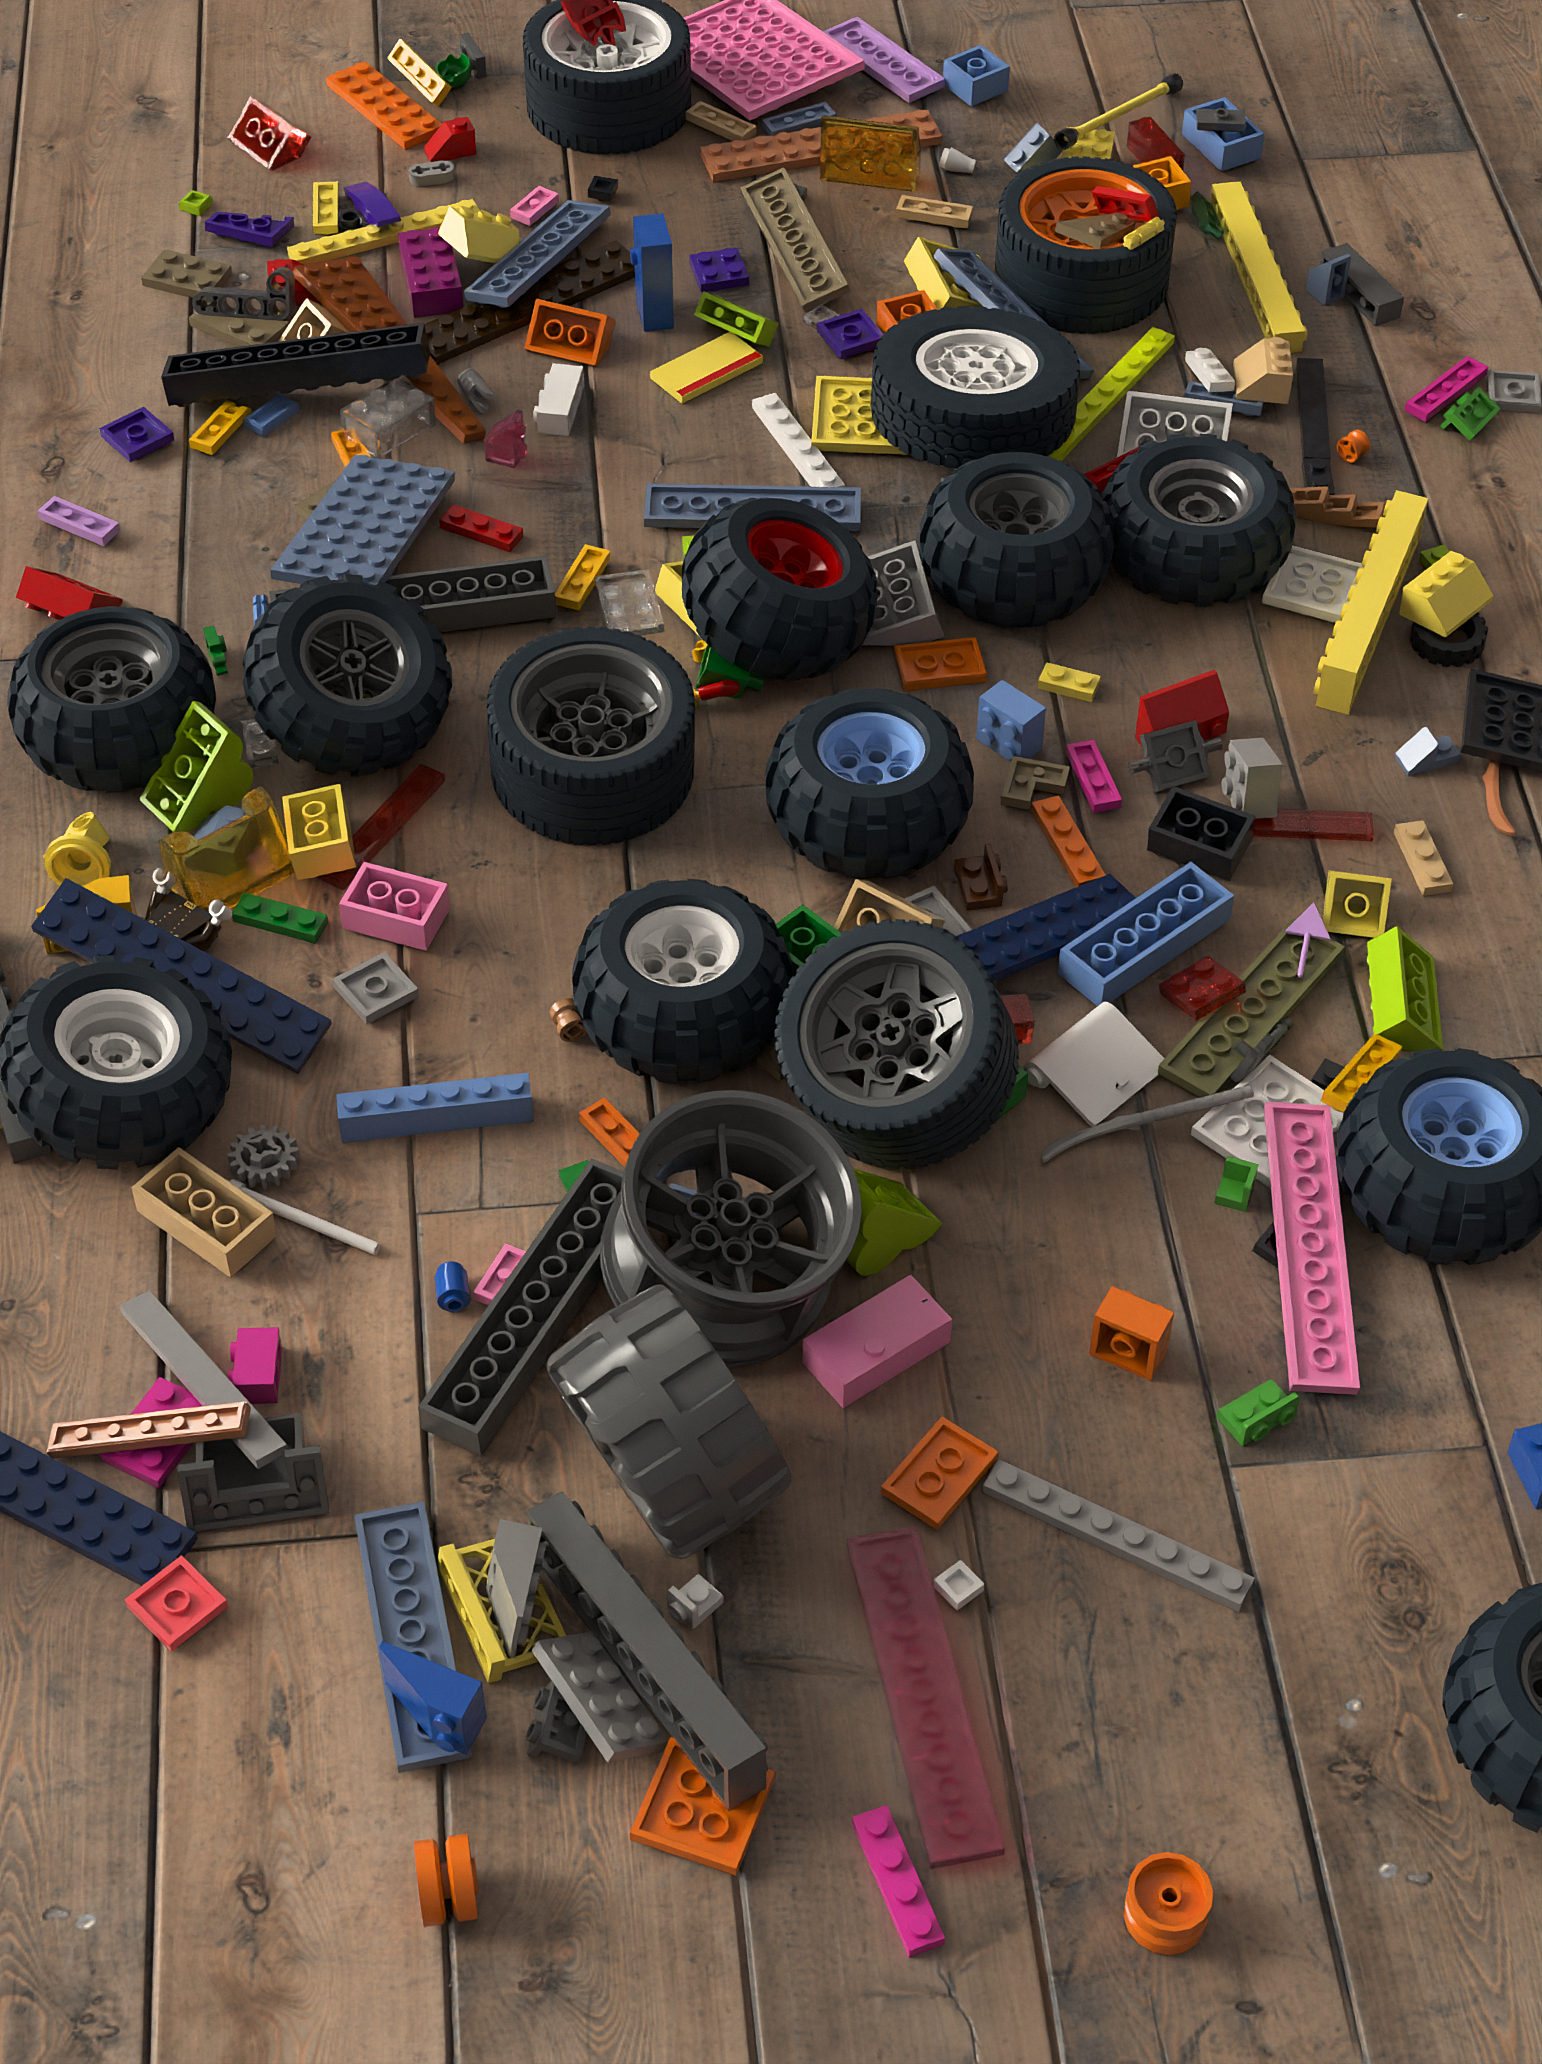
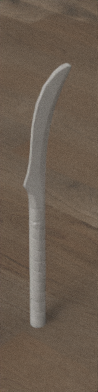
(1147, 1117)

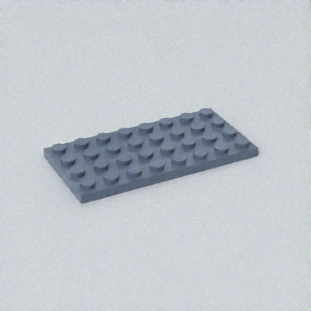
(364, 521)

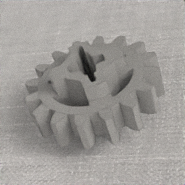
(263, 1156)

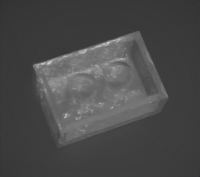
(388, 416)

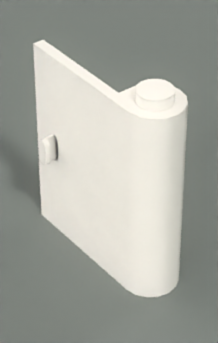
(1094, 1059)

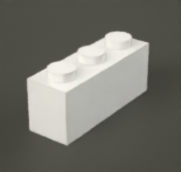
(559, 399)

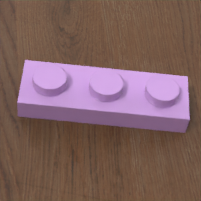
(78, 520)

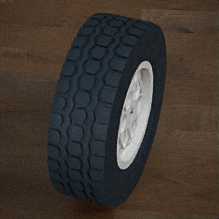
(973, 385)

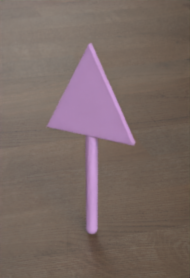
(1308, 925)

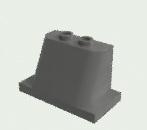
(230, 1491)

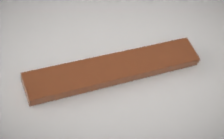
(149, 1430)

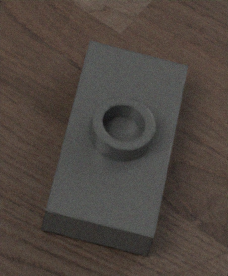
(1220, 120)

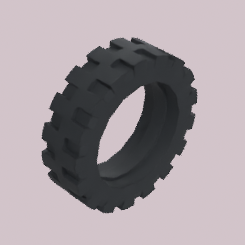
(1451, 653)

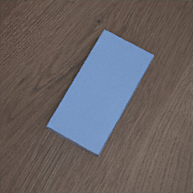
(271, 415)

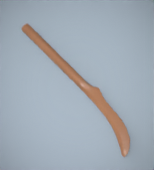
(1494, 808)

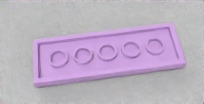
(887, 60)

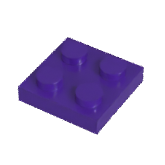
(719, 269)
(850, 333)
(136, 434)

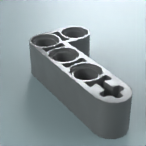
(244, 296)

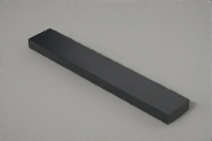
(1312, 408)

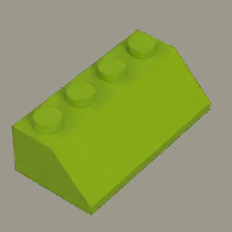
(1404, 992)

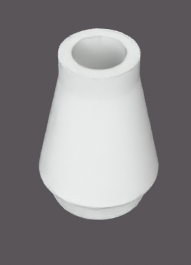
(955, 161)

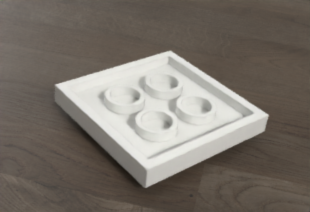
(1312, 584)

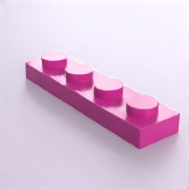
(1446, 388)
(898, 1881)

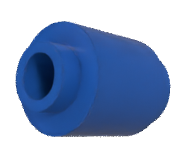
(452, 1287)

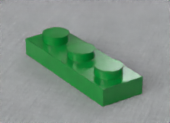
(280, 918)

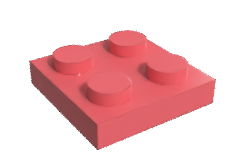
(176, 1603)

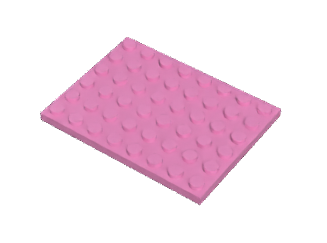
(763, 55)

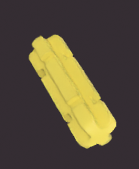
(1143, 233)

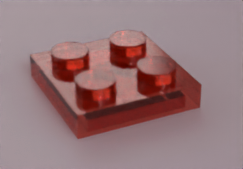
(1202, 988)

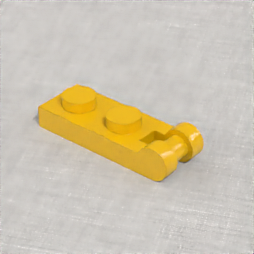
(219, 427)

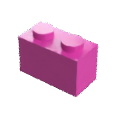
(257, 1364)

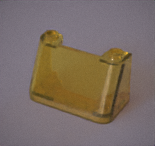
(231, 860)

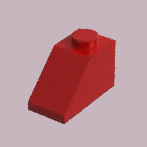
(452, 141)

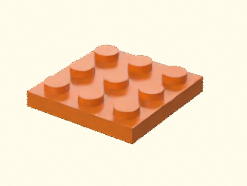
(690, 1820)

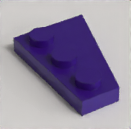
(256, 230)

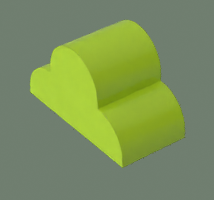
(199, 772)
(889, 1222)

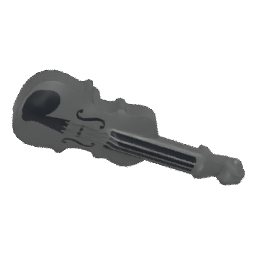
(1261, 1051)

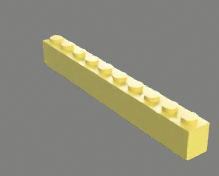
(1257, 265)

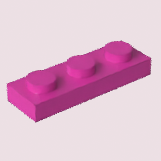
(1093, 776)

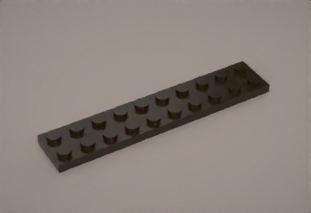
(563, 285)

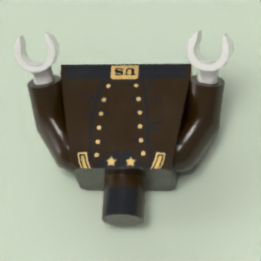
(183, 917)

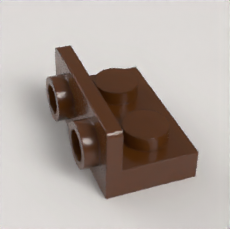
(981, 880)

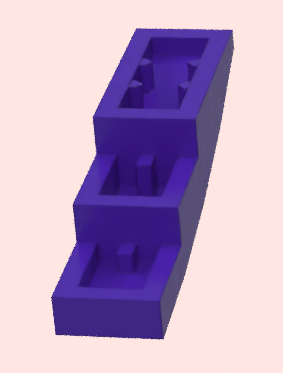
(372, 203)

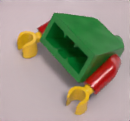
(720, 677)

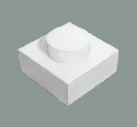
(958, 1585)

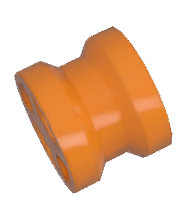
(1353, 446)

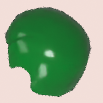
(455, 70)

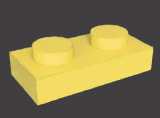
(1068, 682)

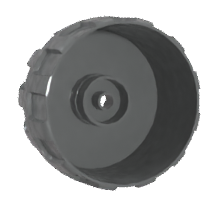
(669, 1421)

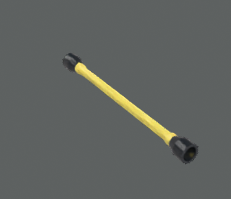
(1068, 137)

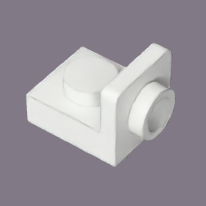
(693, 1601)

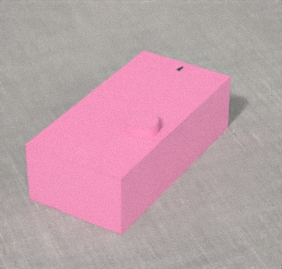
(876, 1341)

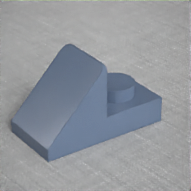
(1427, 753)

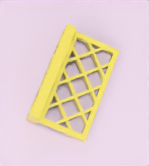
(477, 1621)

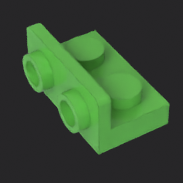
(1472, 414)
(1258, 1412)

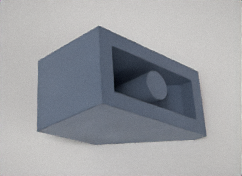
(1329, 280)

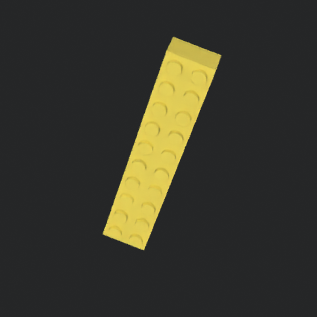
(1369, 602)

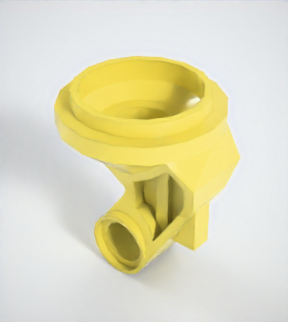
(79, 852)

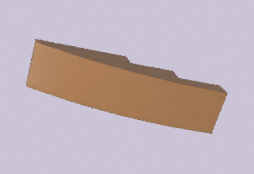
(1343, 510)

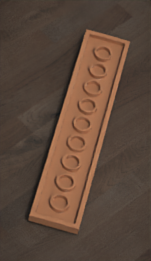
(794, 148)

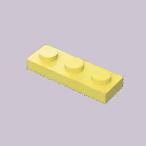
(325, 208)

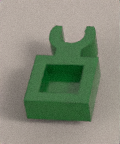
(216, 648)

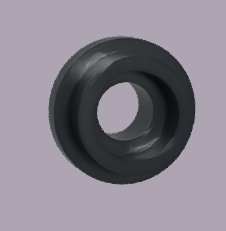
(350, 220)

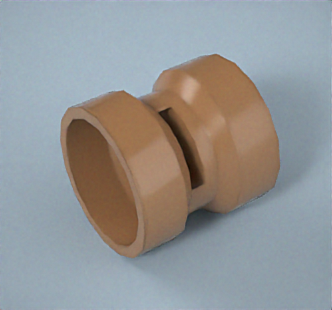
(567, 1020)

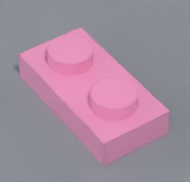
(534, 205)
(498, 1273)

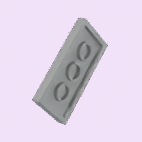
(600, 1696)

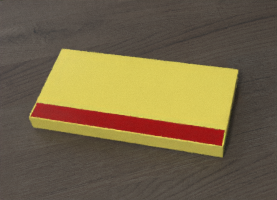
(706, 367)

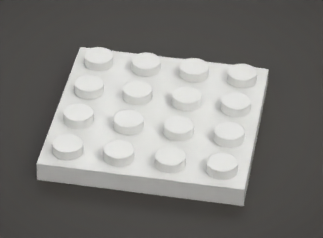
(1239, 1126)

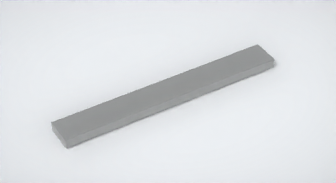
(199, 1373)

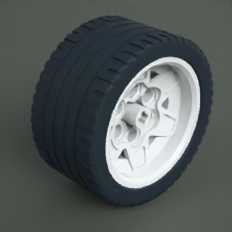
(606, 93)

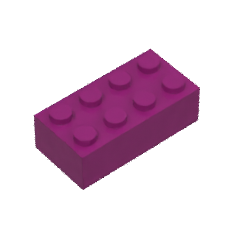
(430, 273)

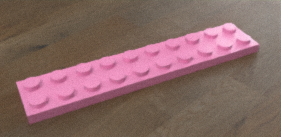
(1311, 1249)

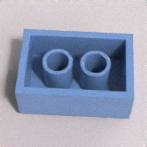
(1224, 148)

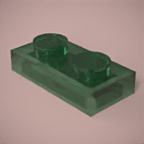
(1207, 216)

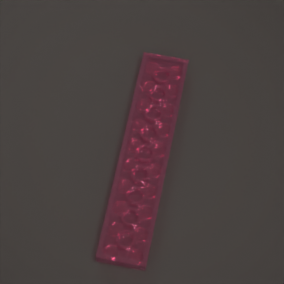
(925, 1699)

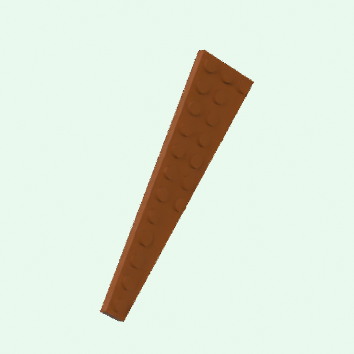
(361, 305)

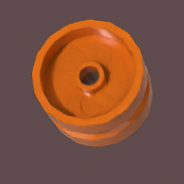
(446, 1880)
(1168, 1903)

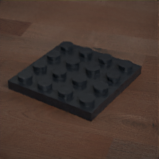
(1503, 720)

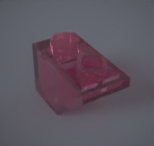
(506, 441)

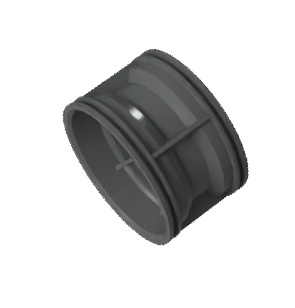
(759, 1141)

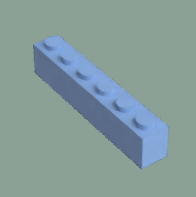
(434, 1107)

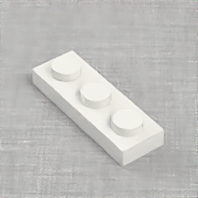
(1209, 370)

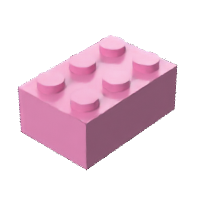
(394, 906)

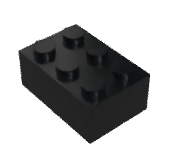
(1201, 832)

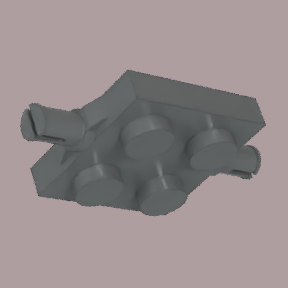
(1175, 755)

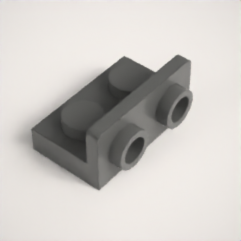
(555, 1727)

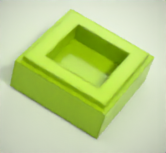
(195, 203)

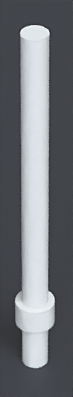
(311, 1221)

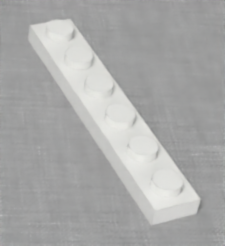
(795, 442)

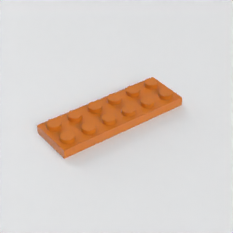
(384, 104)

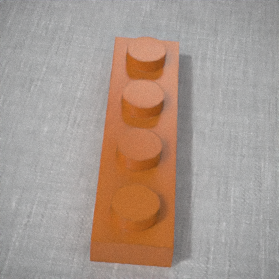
(1067, 840)

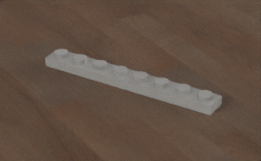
(1119, 1535)

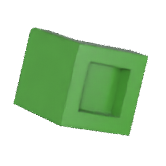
(1236, 1184)

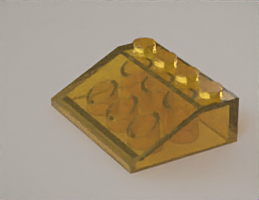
(870, 153)

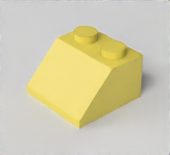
(1356, 903)

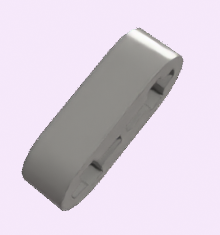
(431, 173)

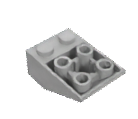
(514, 1579)

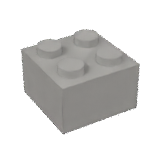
(1252, 777)

